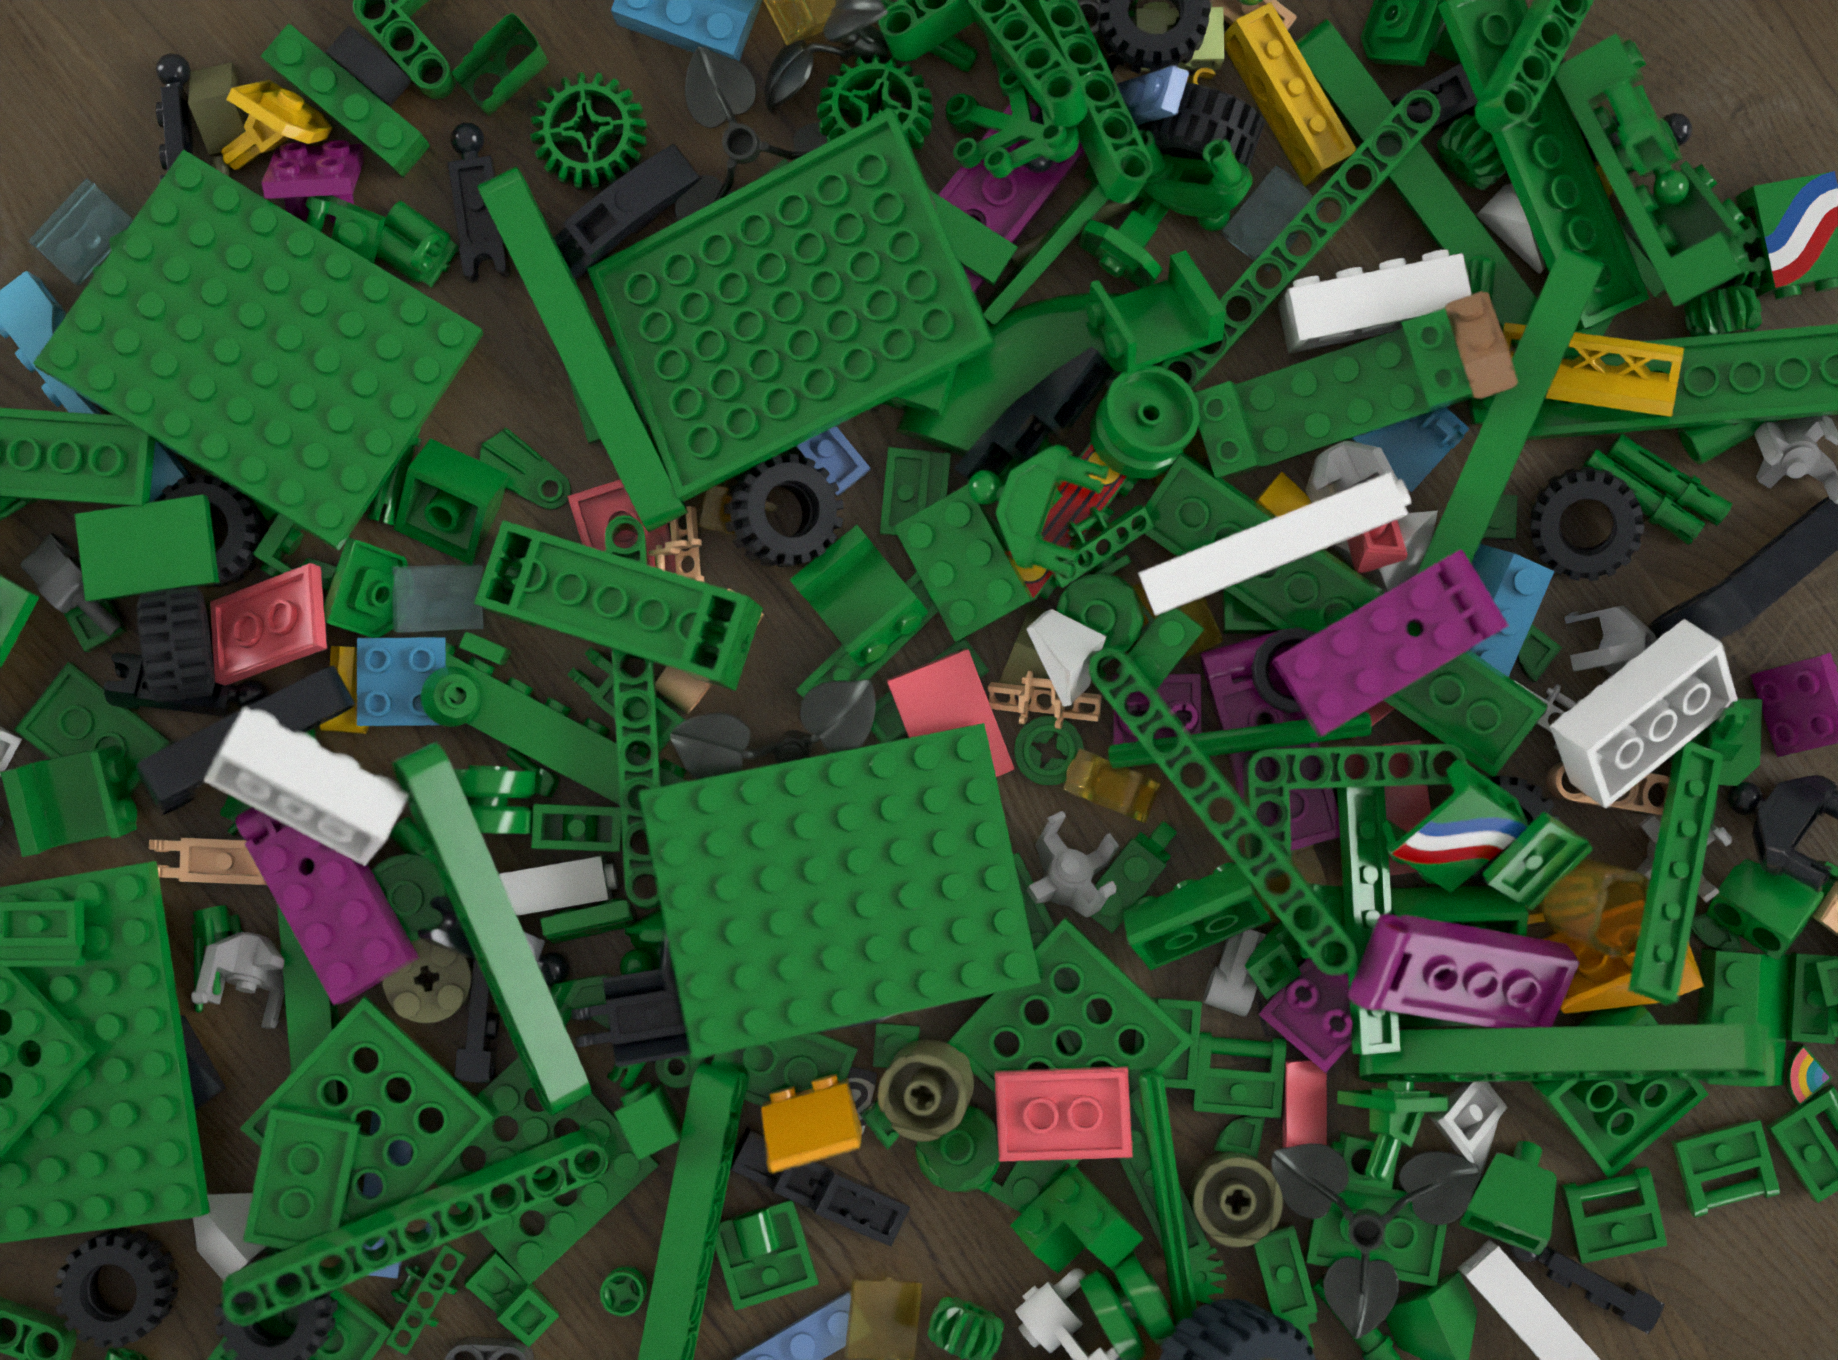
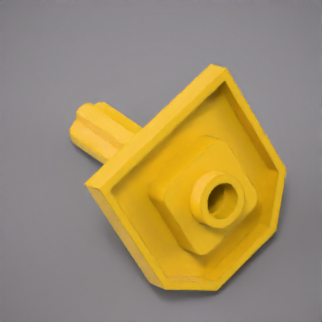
(272, 120)

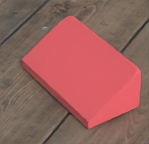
(1377, 548)
(1304, 1104)

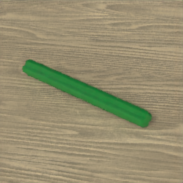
(1242, 740)
(1167, 1194)

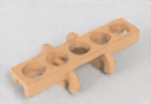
(676, 545)
(1032, 690)

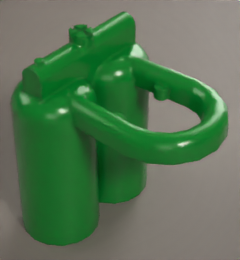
(415, 245)

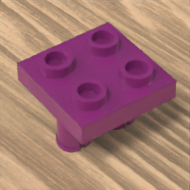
(313, 171)
(1179, 692)
(1800, 703)
(1313, 1014)

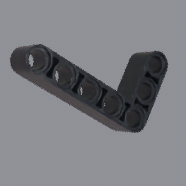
(1761, 577)
(181, 767)

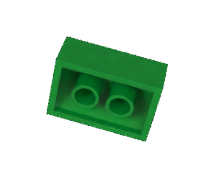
(1194, 916)
(1747, 990)

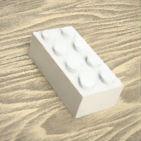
(1371, 302)
(1644, 713)
(306, 786)

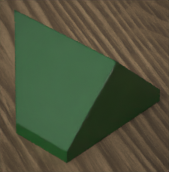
(1435, 1320)

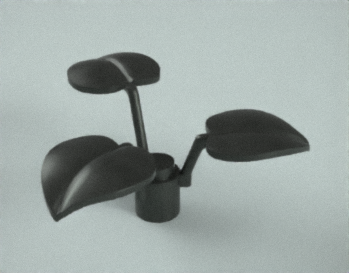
(847, 24)
(715, 93)
(833, 711)
(1363, 1289)

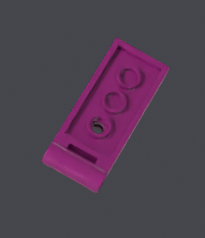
(1008, 202)
(1372, 653)
(1237, 705)
(332, 911)
(1462, 973)

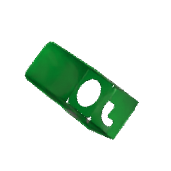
(478, 62)
(1764, 907)

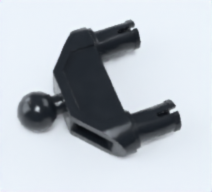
(1784, 822)

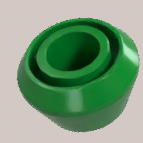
(442, 686)

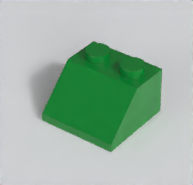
(450, 501)

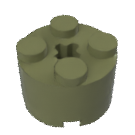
(417, 999)
(903, 1096)
(1251, 1217)

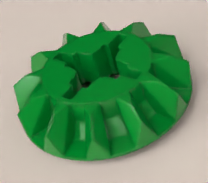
(1029, 758)

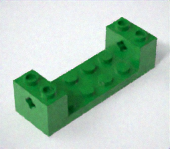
(1583, 84)
(1333, 397)
(619, 604)

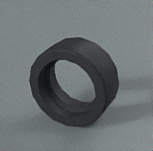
(369, 65)
(1261, 662)

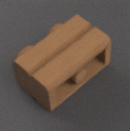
(1481, 345)

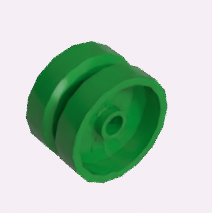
(1144, 422)
(488, 794)
(1129, 1307)

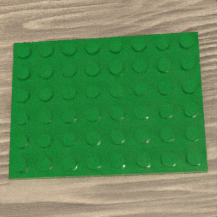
(790, 306)
(259, 349)
(837, 889)
(124, 1129)

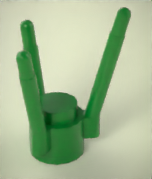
(210, 927)

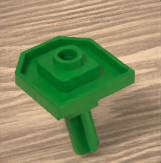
(1406, 33)
(1124, 250)
(360, 588)
(1736, 737)
(1393, 1118)

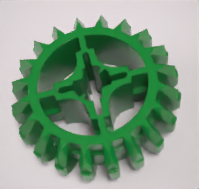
(862, 91)
(569, 132)

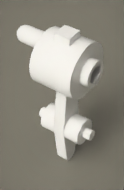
(1052, 1320)

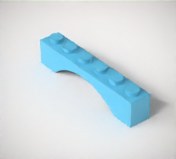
(31, 318)

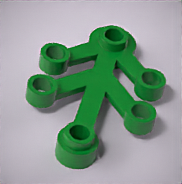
(1046, 140)

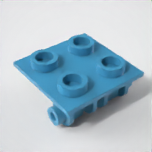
(1417, 443)
(392, 679)

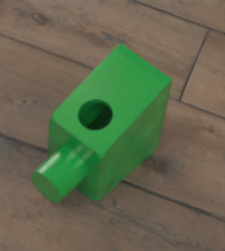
(1514, 1200)

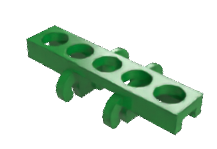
(1115, 543)
(413, 1306)

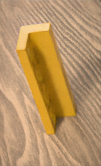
(1288, 93)
(1622, 387)

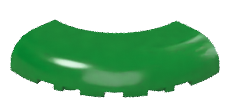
(1028, 348)

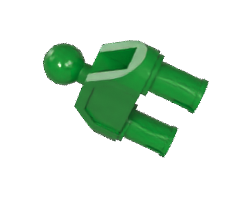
(1647, 141)
(1198, 186)
(1028, 499)
(590, 992)

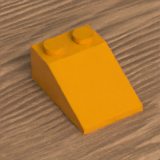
(1605, 980)
(810, 1123)

